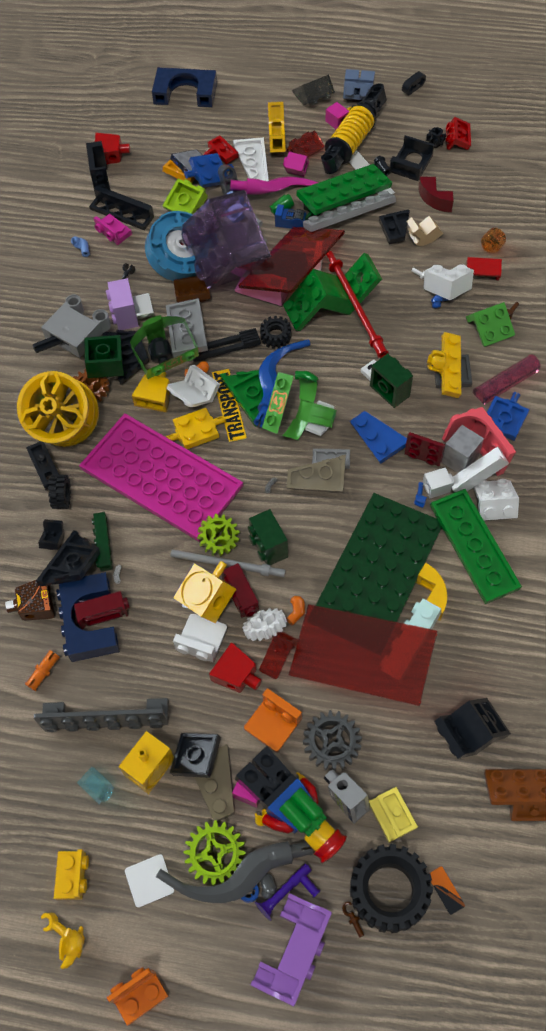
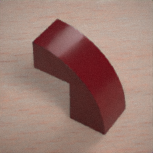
(436, 199)

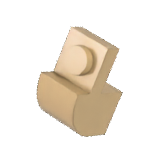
(424, 232)

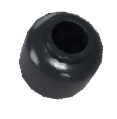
(160, 350)

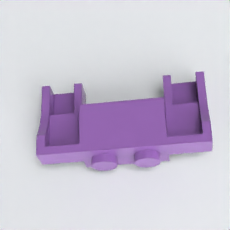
(297, 960)

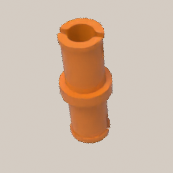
(42, 670)

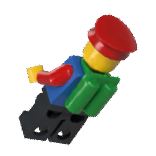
(289, 803)

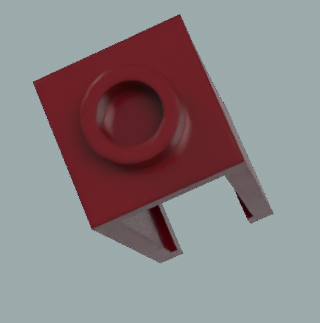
(243, 596)
(101, 609)

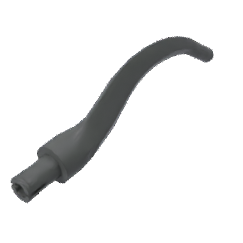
(245, 877)

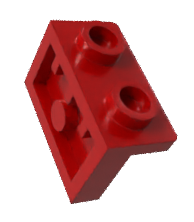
(458, 133)

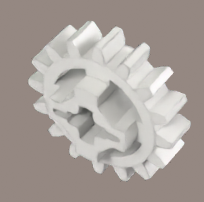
(264, 624)

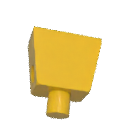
(152, 393)

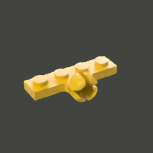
(448, 364)

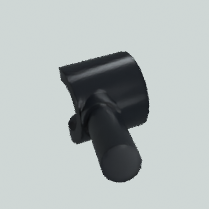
(126, 272)

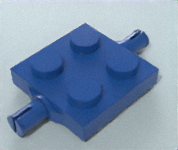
(206, 169)
(508, 415)

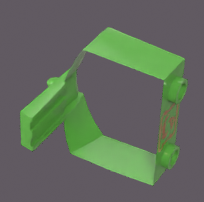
(153, 329)
(307, 411)

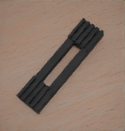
(248, 339)

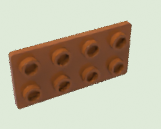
(521, 789)

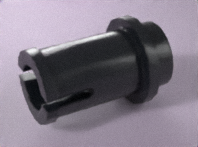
(380, 163)

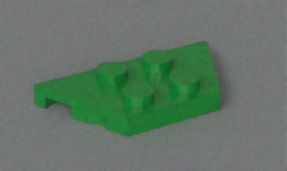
(246, 391)

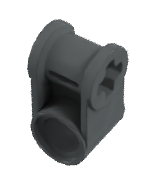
(225, 181)

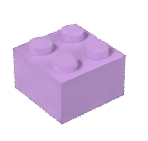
(121, 304)

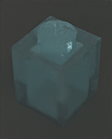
(96, 785)

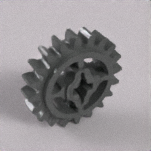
(340, 725)

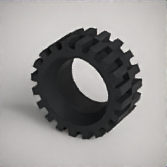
(415, 872)

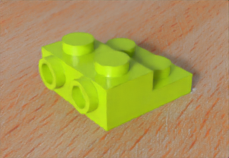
(185, 197)

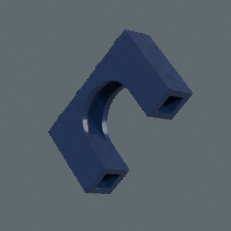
(170, 78)
(82, 643)

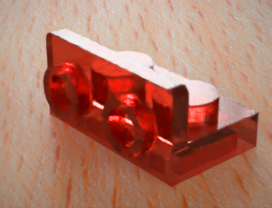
(307, 145)

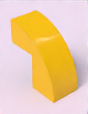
(431, 580)

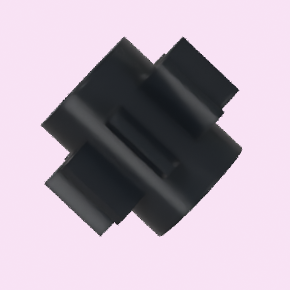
(436, 136)

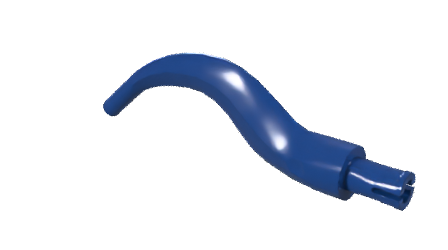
(268, 376)

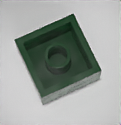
(103, 356)
(391, 380)
(268, 538)

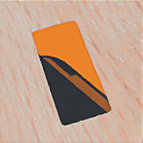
(446, 891)

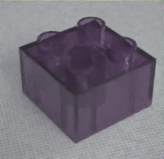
(225, 239)

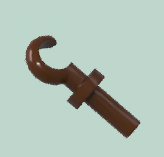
(354, 920)

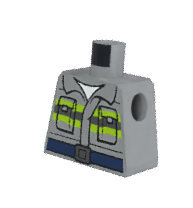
(347, 795)

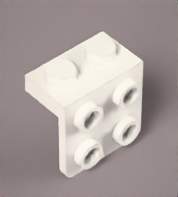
(196, 388)
(497, 499)
(200, 638)

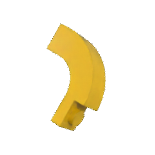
(276, 127)

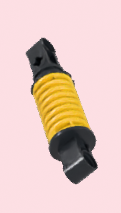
(353, 129)

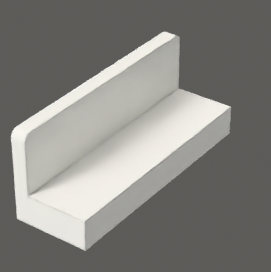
(479, 470)

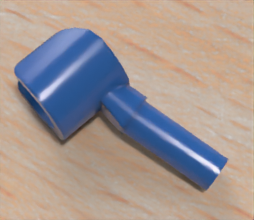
(419, 499)

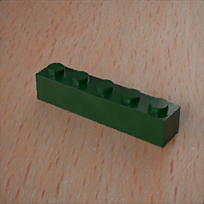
(102, 541)

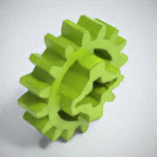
(224, 539)

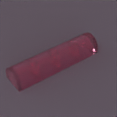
(507, 379)

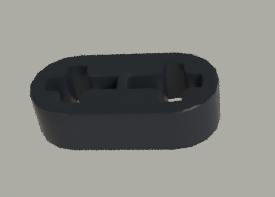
(413, 83)

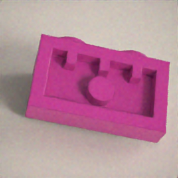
(112, 229)

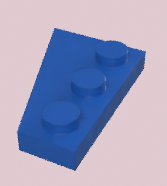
(378, 437)

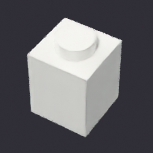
(438, 482)

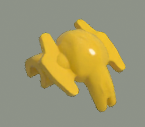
(71, 941)

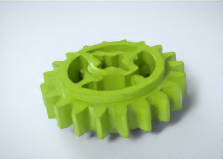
(208, 833)

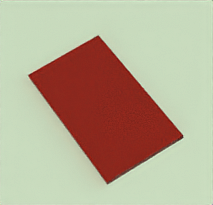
(292, 260)
(364, 654)

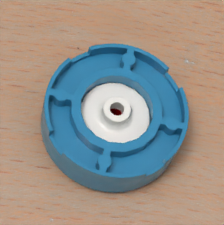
(166, 248)

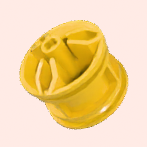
(53, 386)

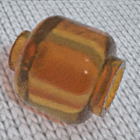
(493, 240)

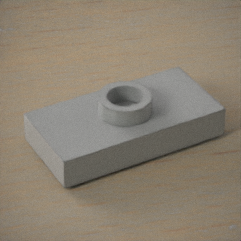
(323, 454)

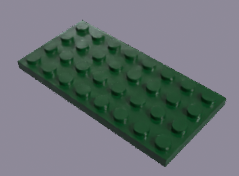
(381, 560)

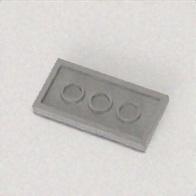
(179, 337)

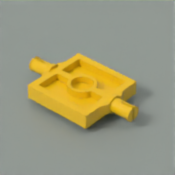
(196, 428)

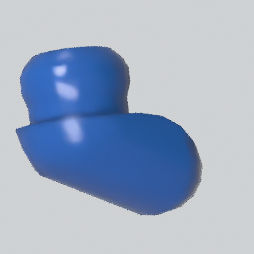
(436, 301)

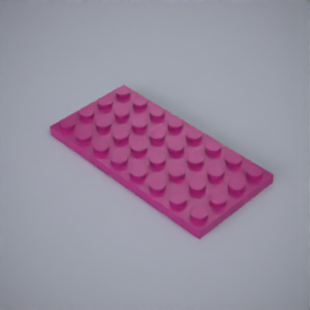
(160, 475)

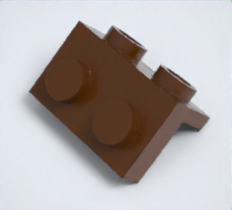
(190, 289)

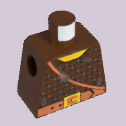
(32, 602)

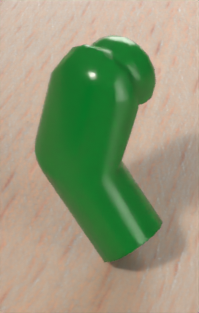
(307, 375)

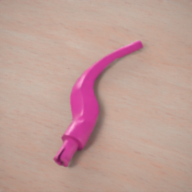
(257, 187)

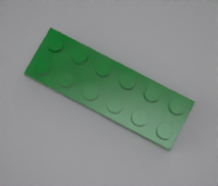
(343, 189)
(475, 546)

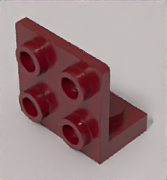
(424, 449)

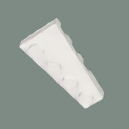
(252, 157)

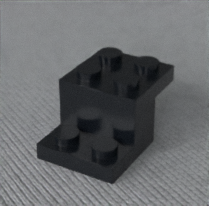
(472, 728)

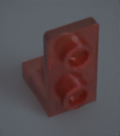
(277, 654)

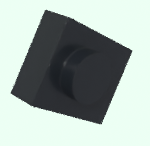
(52, 535)

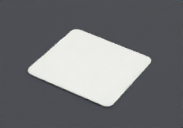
(143, 881)

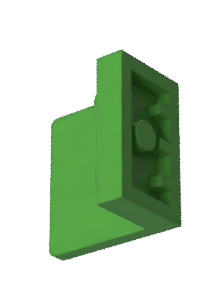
(492, 324)

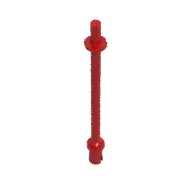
(376, 341)

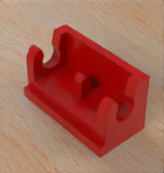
(485, 266)

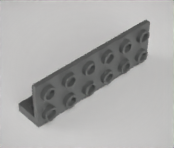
(55, 717)

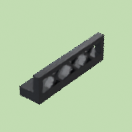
(125, 205)

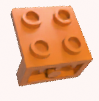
(273, 721)
(138, 995)

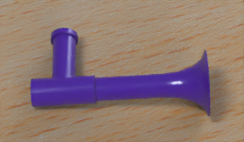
(299, 876)

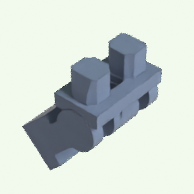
(357, 87)

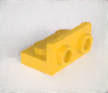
(70, 875)

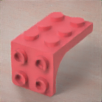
(483, 425)

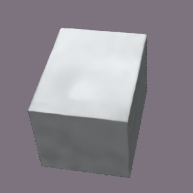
(462, 449)

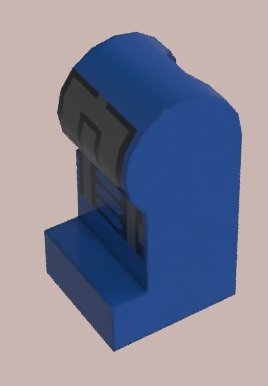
(289, 218)

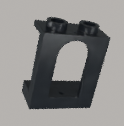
(97, 164)
(407, 168)

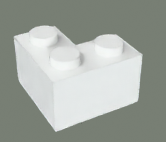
(448, 282)

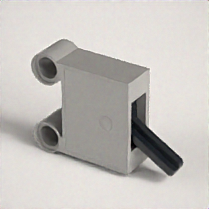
(70, 327)

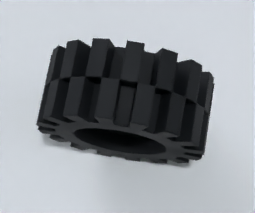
(275, 324)
(59, 491)

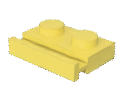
(392, 814)

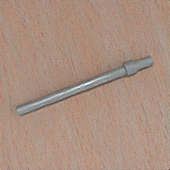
(264, 569)

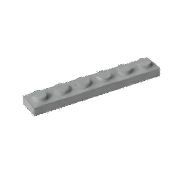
(346, 212)

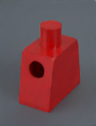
(112, 147)
(235, 670)

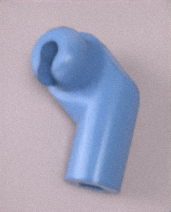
(81, 244)

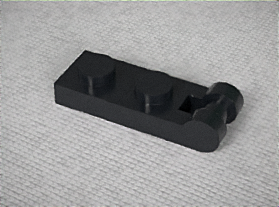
(42, 462)

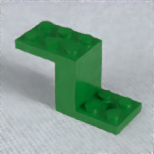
(327, 292)

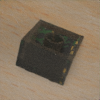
(314, 90)

